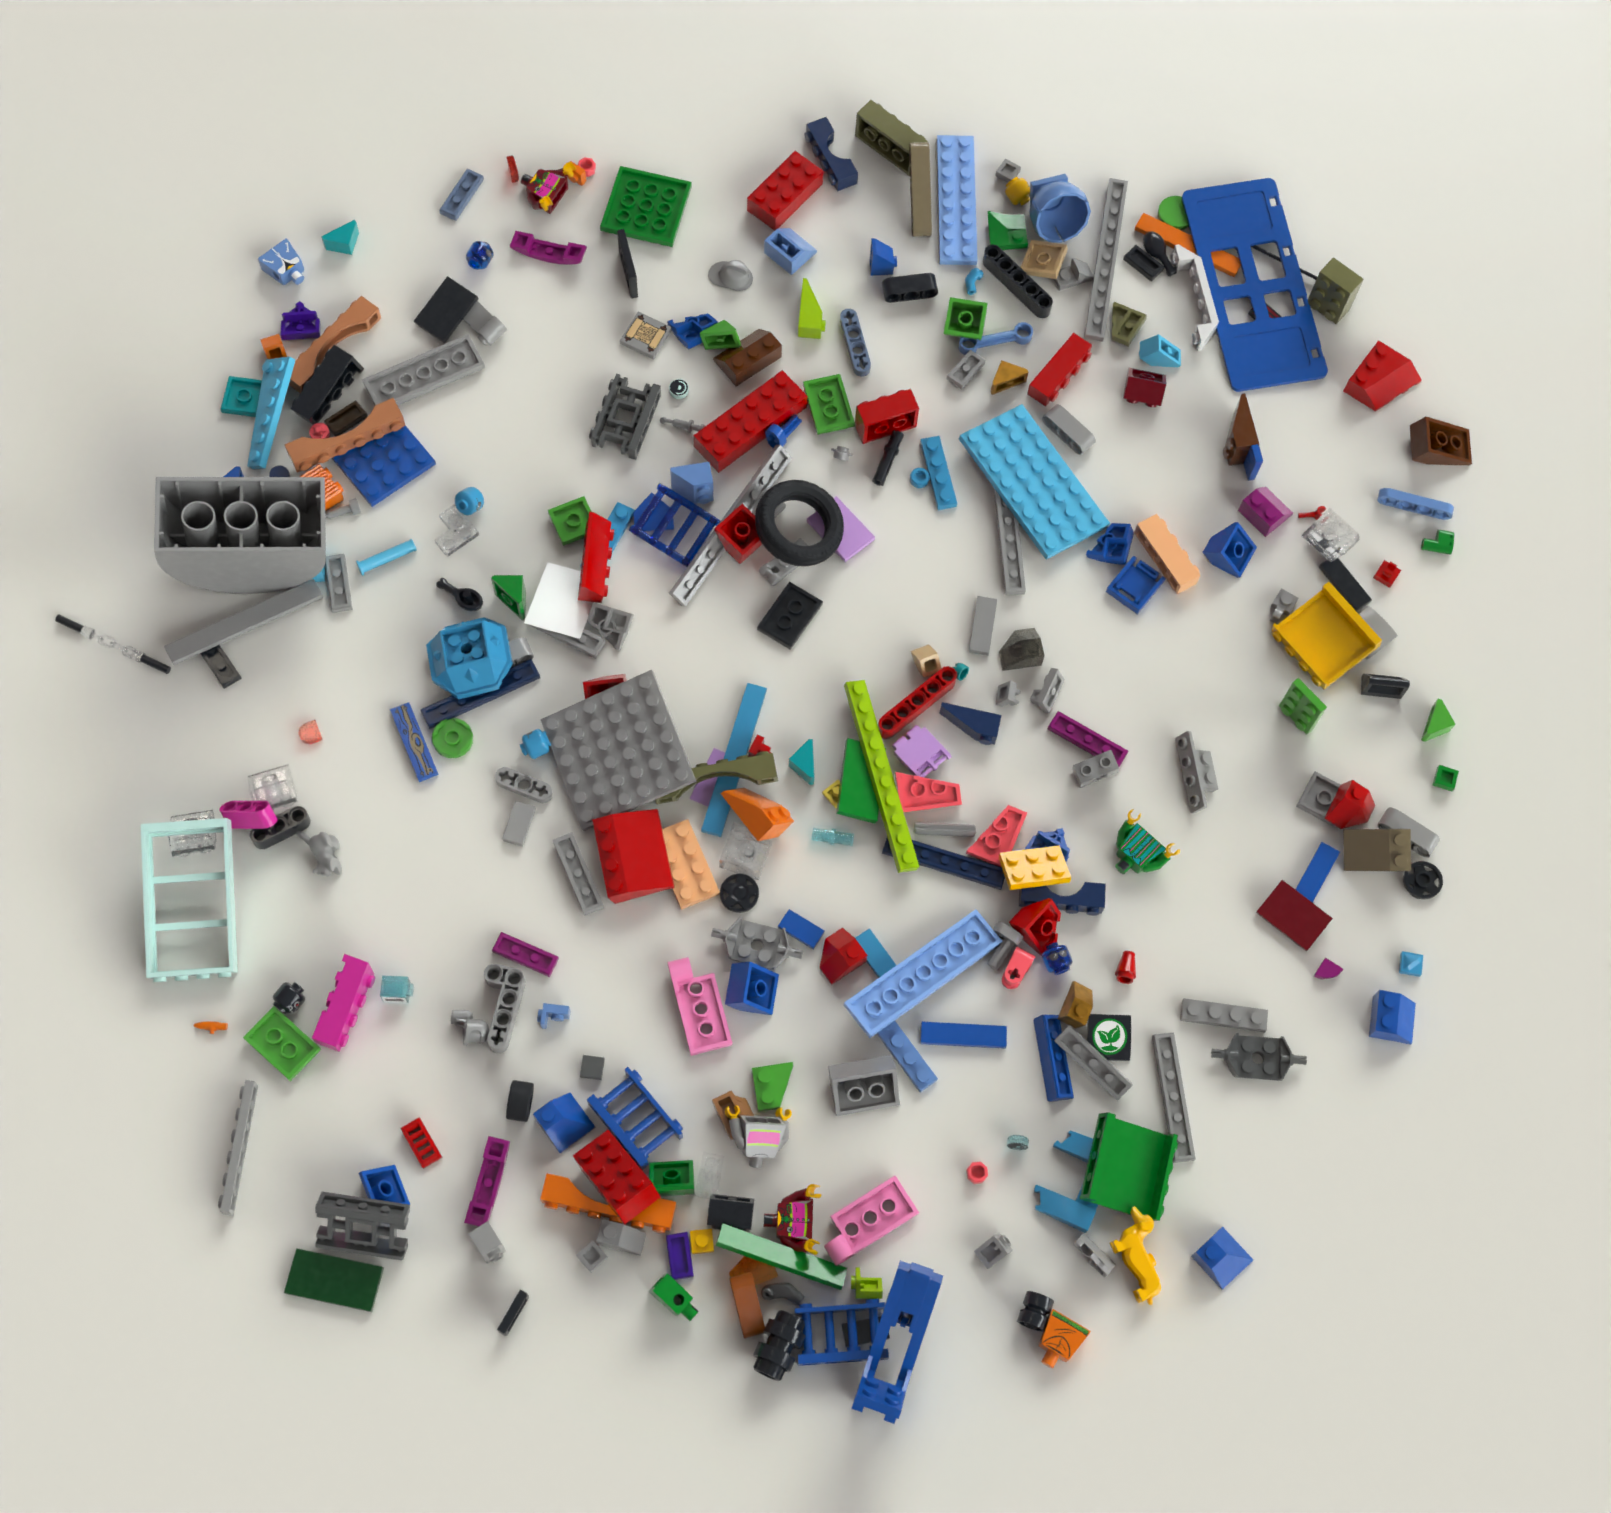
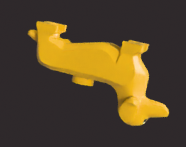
(1136, 1257)

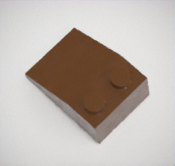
(1241, 434)
(1440, 443)

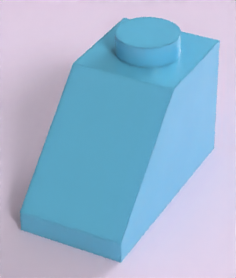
(1159, 352)

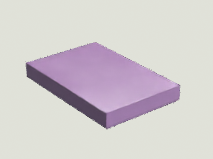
(855, 534)

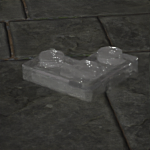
(460, 531)

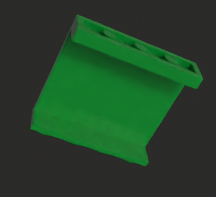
(1128, 1167)

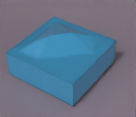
(1411, 964)

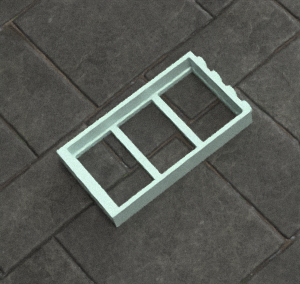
(177, 828)

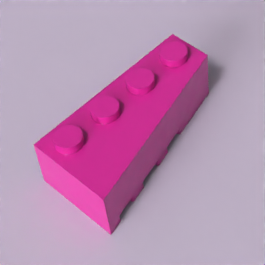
(344, 1003)

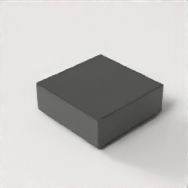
(592, 1067)

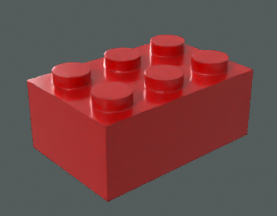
(885, 414)

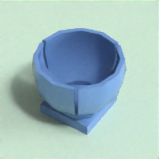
(1058, 206)

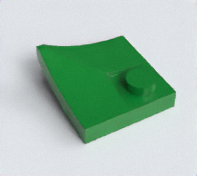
(1007, 230)

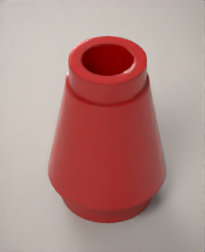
(1126, 968)

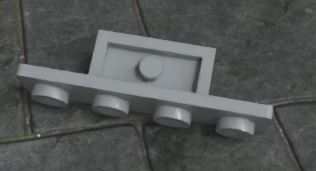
(1196, 771)

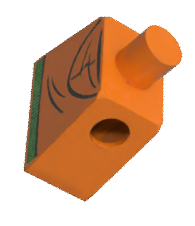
(1061, 1338)

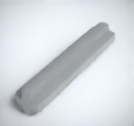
(944, 829)

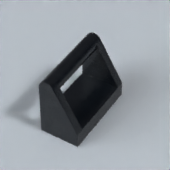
(1384, 686)

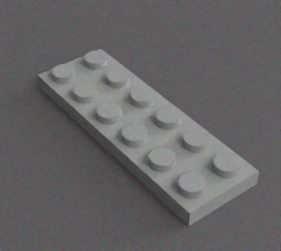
(425, 372)

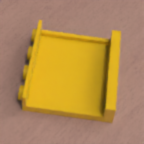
(1326, 636)

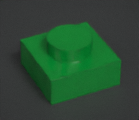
(1445, 778)

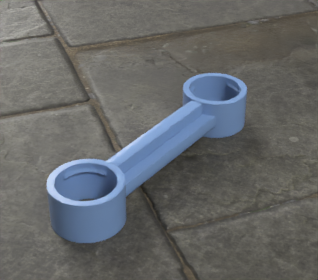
(998, 338)

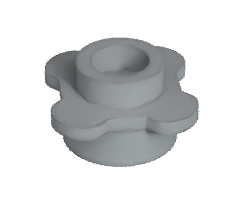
(841, 453)

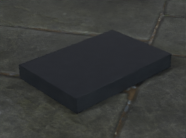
(627, 263)
(446, 309)
(789, 615)

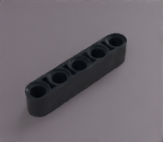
(1033, 301)

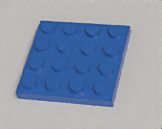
(385, 464)

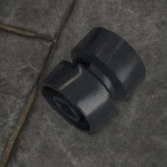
(1035, 1311)

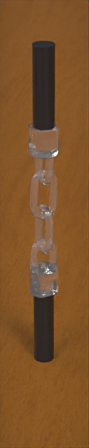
(90, 633)

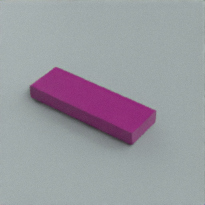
(525, 954)

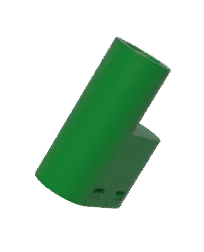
(1442, 544)

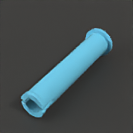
(386, 556)

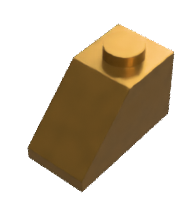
(1077, 1006)

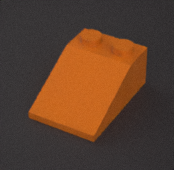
(760, 815)

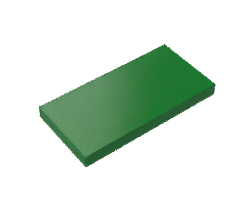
(856, 790)

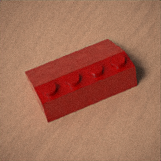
(633, 854)

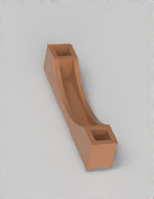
(356, 319)
(382, 420)

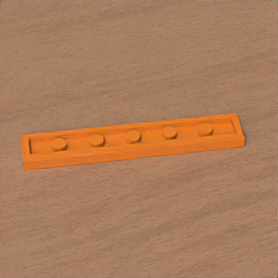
(1172, 236)

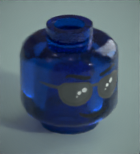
(479, 255)
(1057, 958)

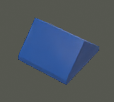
(384, 1184)

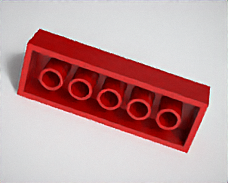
(747, 421)

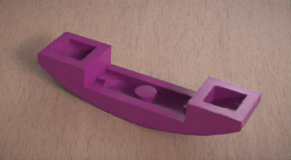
(547, 251)
(488, 1181)

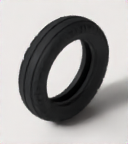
(778, 544)

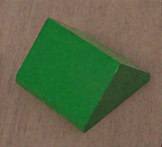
(511, 592)
(672, 1177)

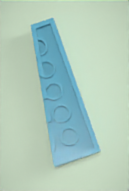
(271, 400)

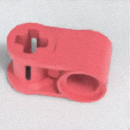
(1018, 966)

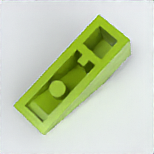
(810, 314)

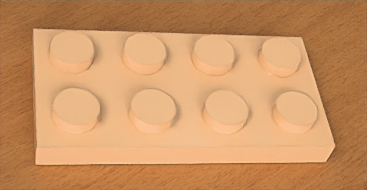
(688, 866)

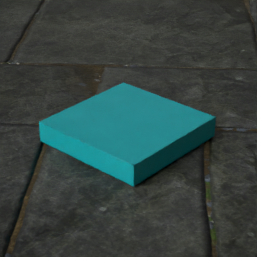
(241, 396)

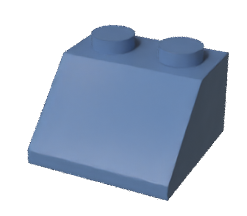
(693, 482)

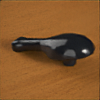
(1156, 247)
(465, 597)

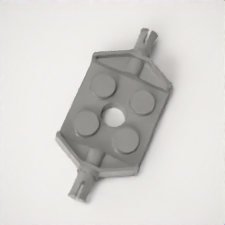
(744, 933)

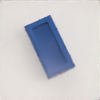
(1253, 462)
(801, 929)

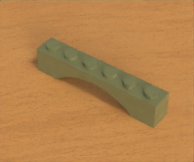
(757, 769)

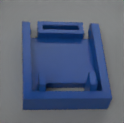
(1136, 582)

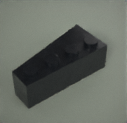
(326, 384)

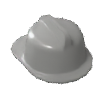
(731, 275)

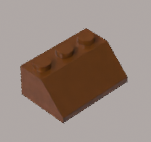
(753, 355)

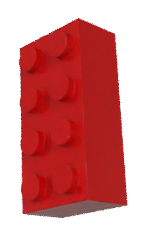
(785, 190)
(616, 1176)

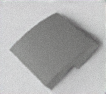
(1379, 626)

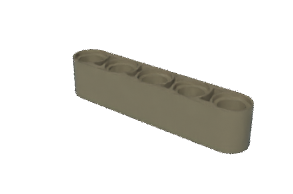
(920, 189)

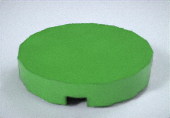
(1172, 212)
(452, 738)

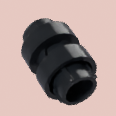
(774, 1355)

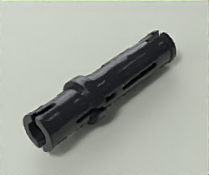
(890, 451)

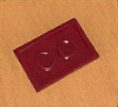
(1294, 915)

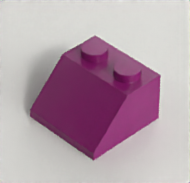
(1264, 510)

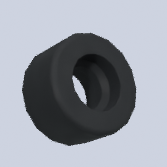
(519, 1101)

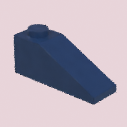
(976, 723)

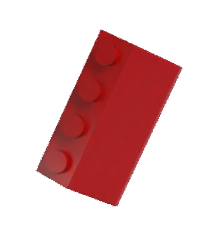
(594, 559)

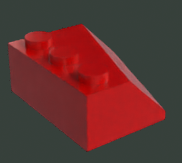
(1381, 377)

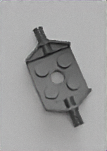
(1274, 1051)

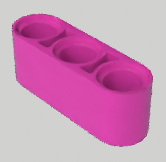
(249, 814)

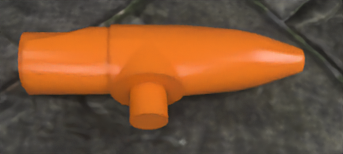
(211, 1026)

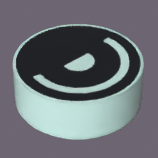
(678, 389)

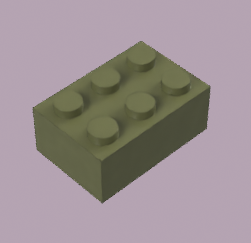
(1334, 290)

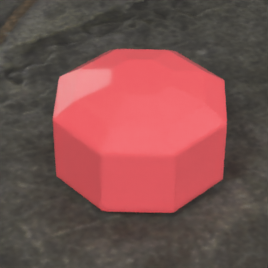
(588, 165)
(977, 1172)

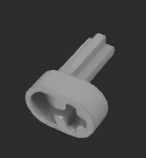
(1010, 939)

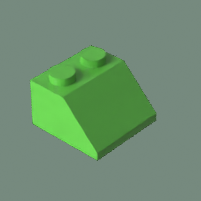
(965, 318)

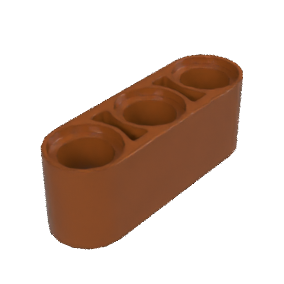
(747, 1305)

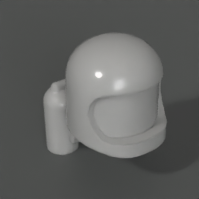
(473, 1029)

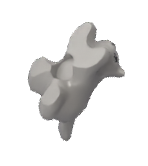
(323, 848)

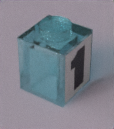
(396, 989)

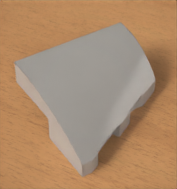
(610, 623)
(1098, 1259)

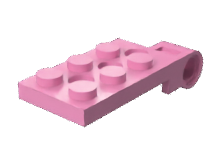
(682, 980)
(846, 1246)

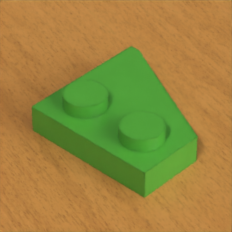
(771, 1084)

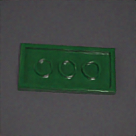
(334, 1280)

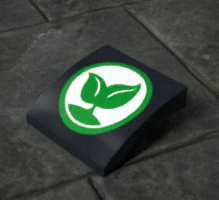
(1110, 1035)

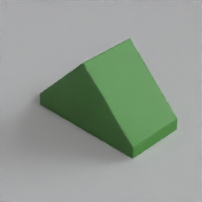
(720, 336)
(1438, 722)

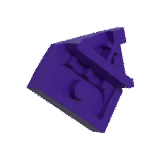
(300, 324)

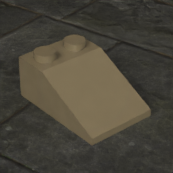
(1377, 849)

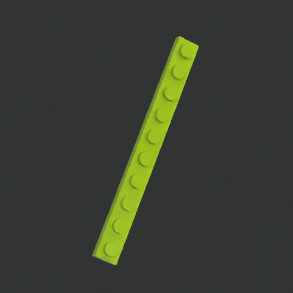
(881, 776)

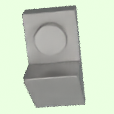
(1074, 275)

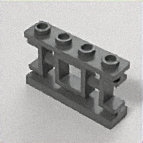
(639, 421)
(364, 1212)

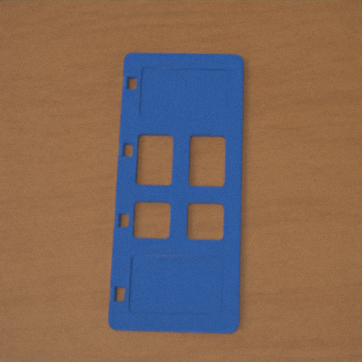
(1267, 349)

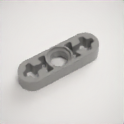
(539, 785)

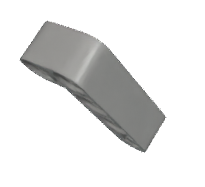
(502, 1009)

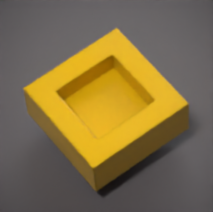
(702, 1241)

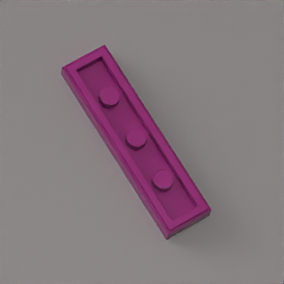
(1085, 737)

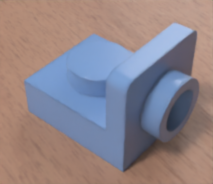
(556, 1012)

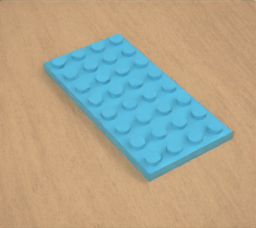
(1034, 481)

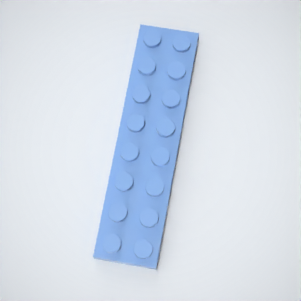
(956, 200)
(922, 973)

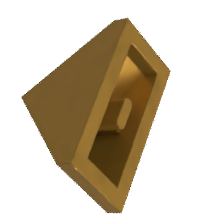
(1008, 376)

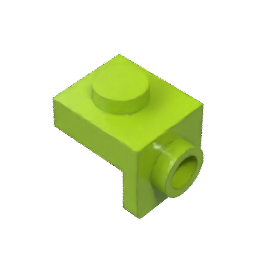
(866, 1287)

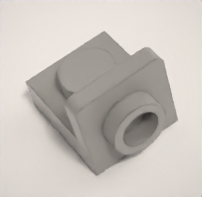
(993, 1250)

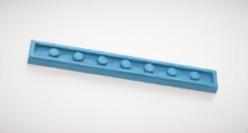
(737, 746)

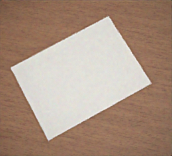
(557, 602)

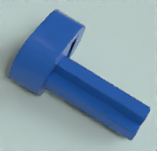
(777, 435)

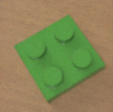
(570, 520)

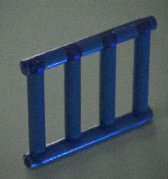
(678, 501)

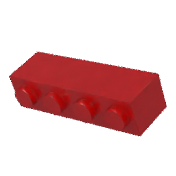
(1059, 370)

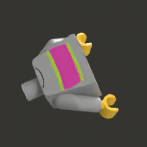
(759, 1135)

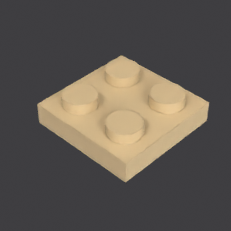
(1044, 259)

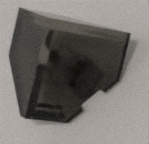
(1022, 650)

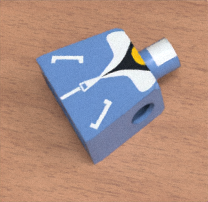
(282, 263)

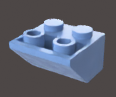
(788, 249)

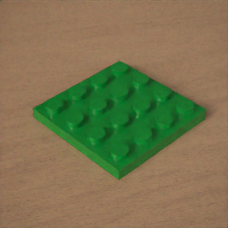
(646, 206)

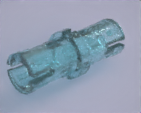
(832, 836)

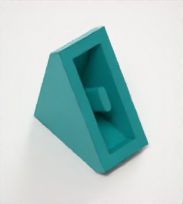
(342, 239)
(803, 762)

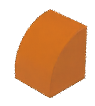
(273, 347)

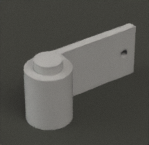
(485, 324)

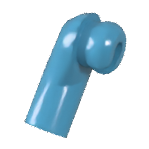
(974, 274)

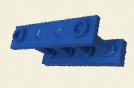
(628, 1137)
(831, 1354)

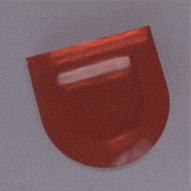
(310, 733)

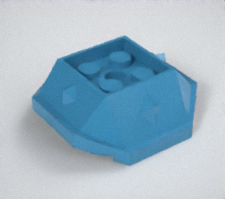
(473, 672)

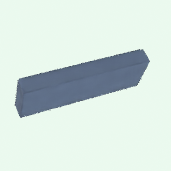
(461, 194)

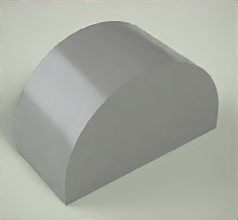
(240, 531)

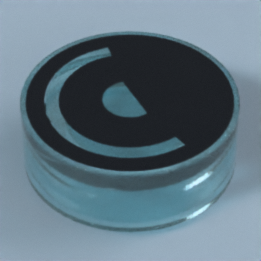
(1017, 1142)

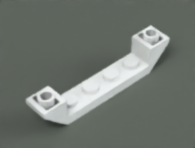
(1184, 260)

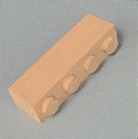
(1167, 553)

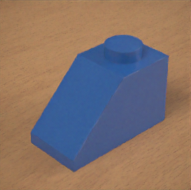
(881, 258)

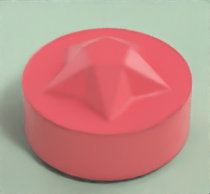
(319, 431)

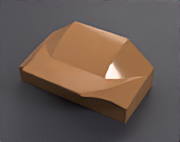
(730, 1100)

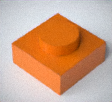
(579, 175)

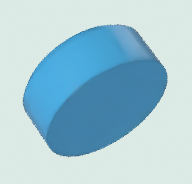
(919, 478)

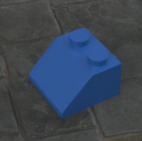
(751, 988)
(1392, 1017)

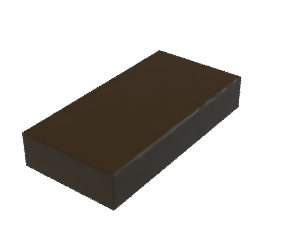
(346, 418)

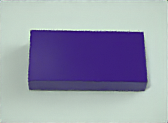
(679, 1256)

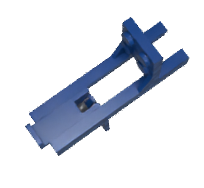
(910, 1305)

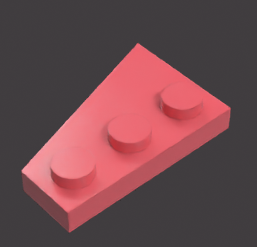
(925, 793)
(999, 836)

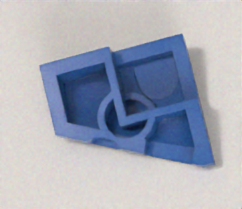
(689, 331)
(1113, 545)

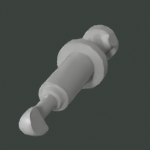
(683, 424)

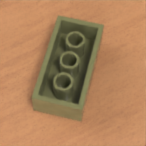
(886, 134)

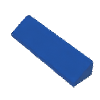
(1053, 1059)

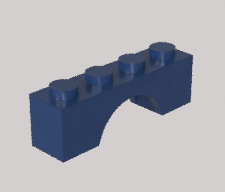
(840, 171)
(1088, 899)

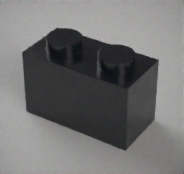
(730, 1211)

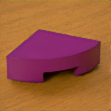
(1328, 970)

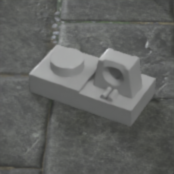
(1046, 697)

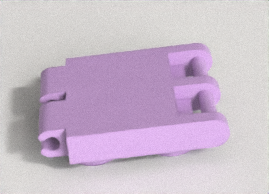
(920, 751)

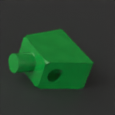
(664, 1292)

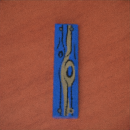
(414, 742)

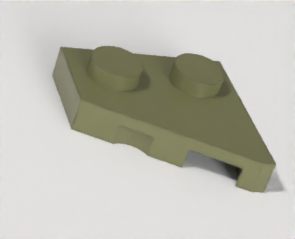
(1126, 323)

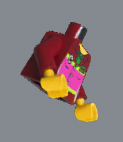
(547, 187)
(795, 1220)

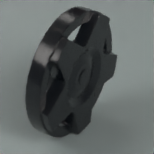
(1423, 880)
(739, 893)

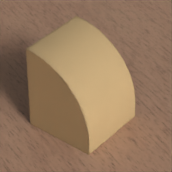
(926, 660)

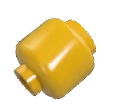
(1018, 191)

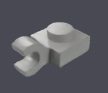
(1283, 604)

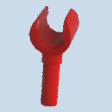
(1316, 514)

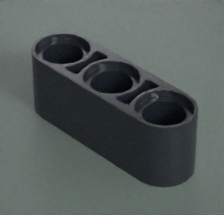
(910, 287)
(291, 828)

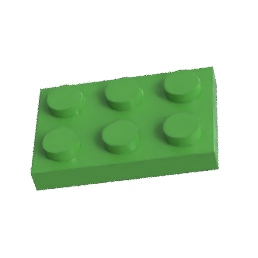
(828, 404)
(1302, 706)
(282, 1043)

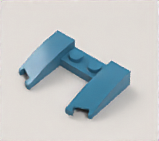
(1070, 1212)

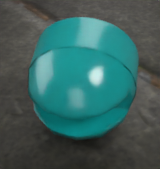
(962, 670)

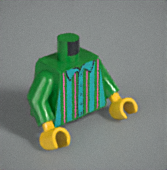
(1140, 849)

